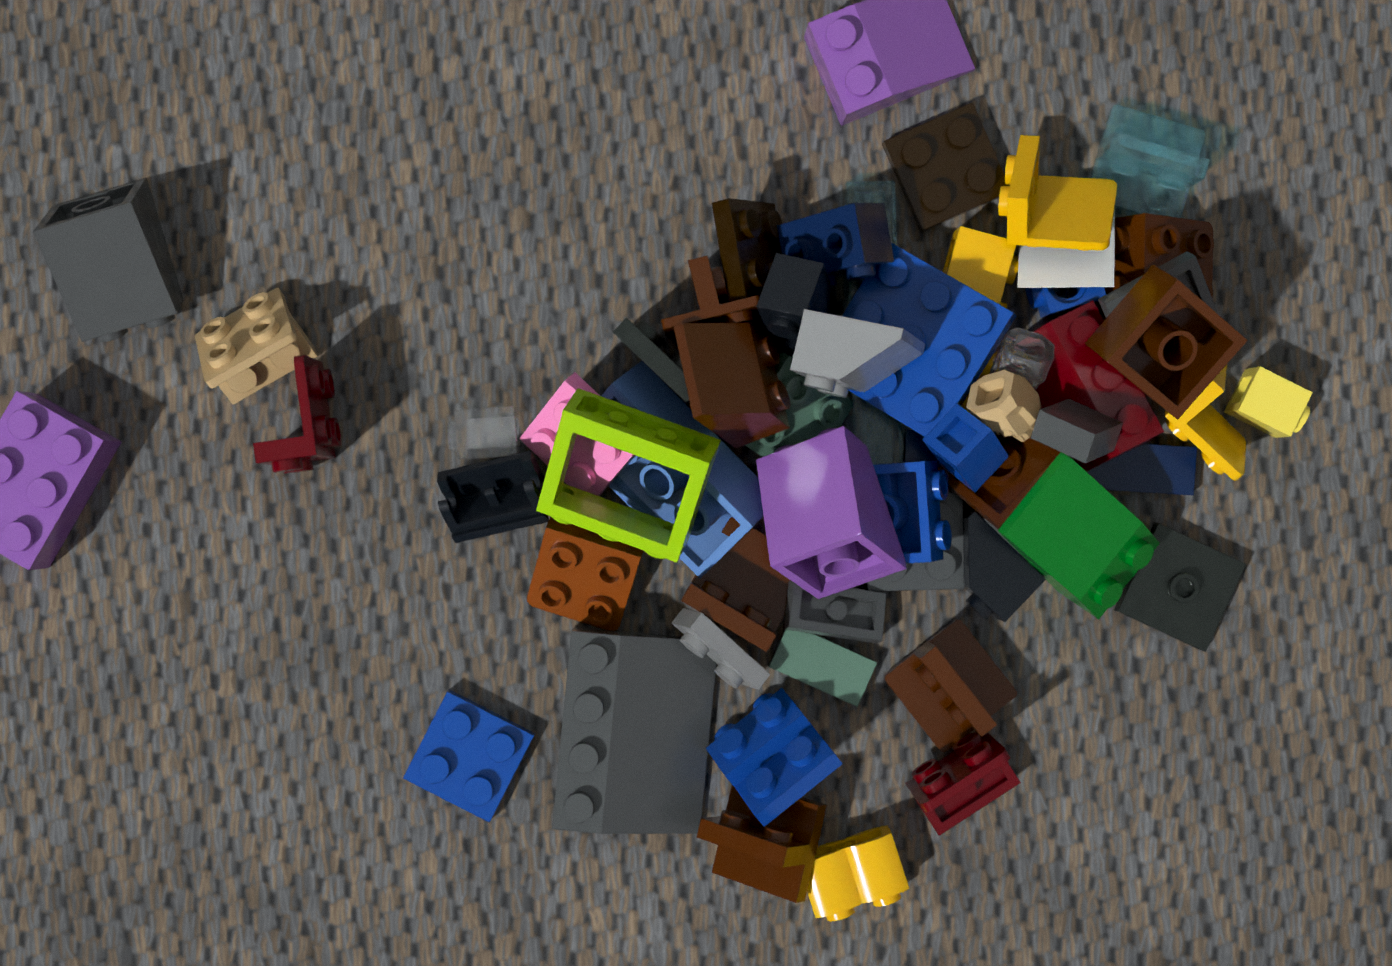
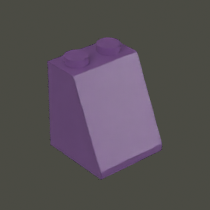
(827, 514)

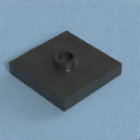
(1182, 588)

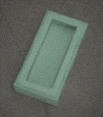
(823, 665)

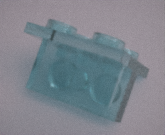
(1149, 161)

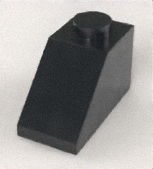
(994, 571)

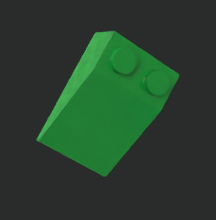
(1079, 536)

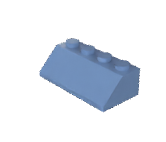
(659, 489)

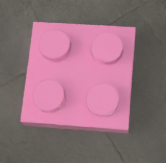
(591, 462)

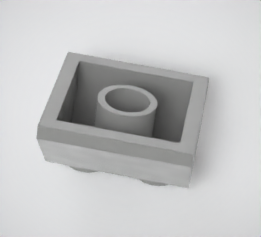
(849, 352)

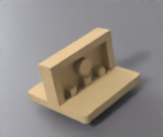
(251, 346)

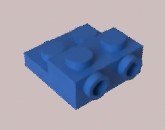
(913, 502)
(772, 755)

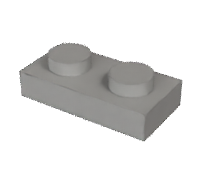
(705, 638)

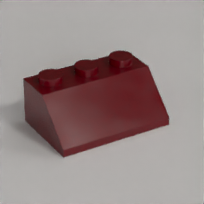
(1091, 381)

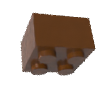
(1166, 341)

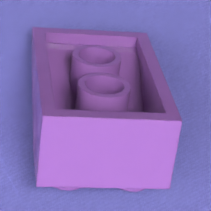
(885, 53)

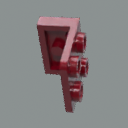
(319, 430)
(962, 781)

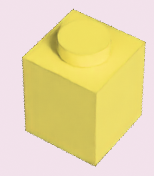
(1269, 403)

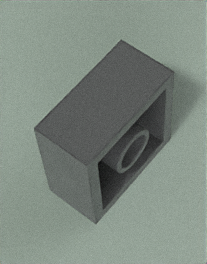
(1076, 430)

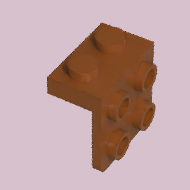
(583, 576)

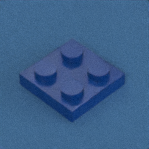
(469, 755)

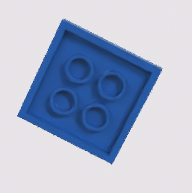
(949, 317)

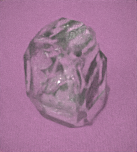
(1025, 355)

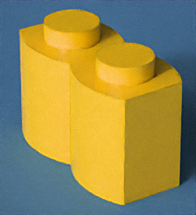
(855, 873)

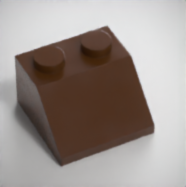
(733, 380)

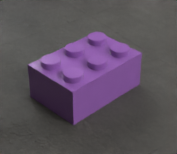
(45, 476)

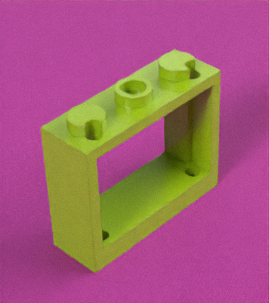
(641, 436)

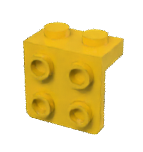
(1054, 208)
(1206, 428)

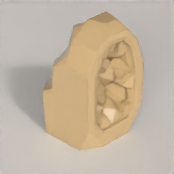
(1005, 404)

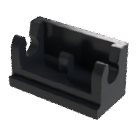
(491, 496)

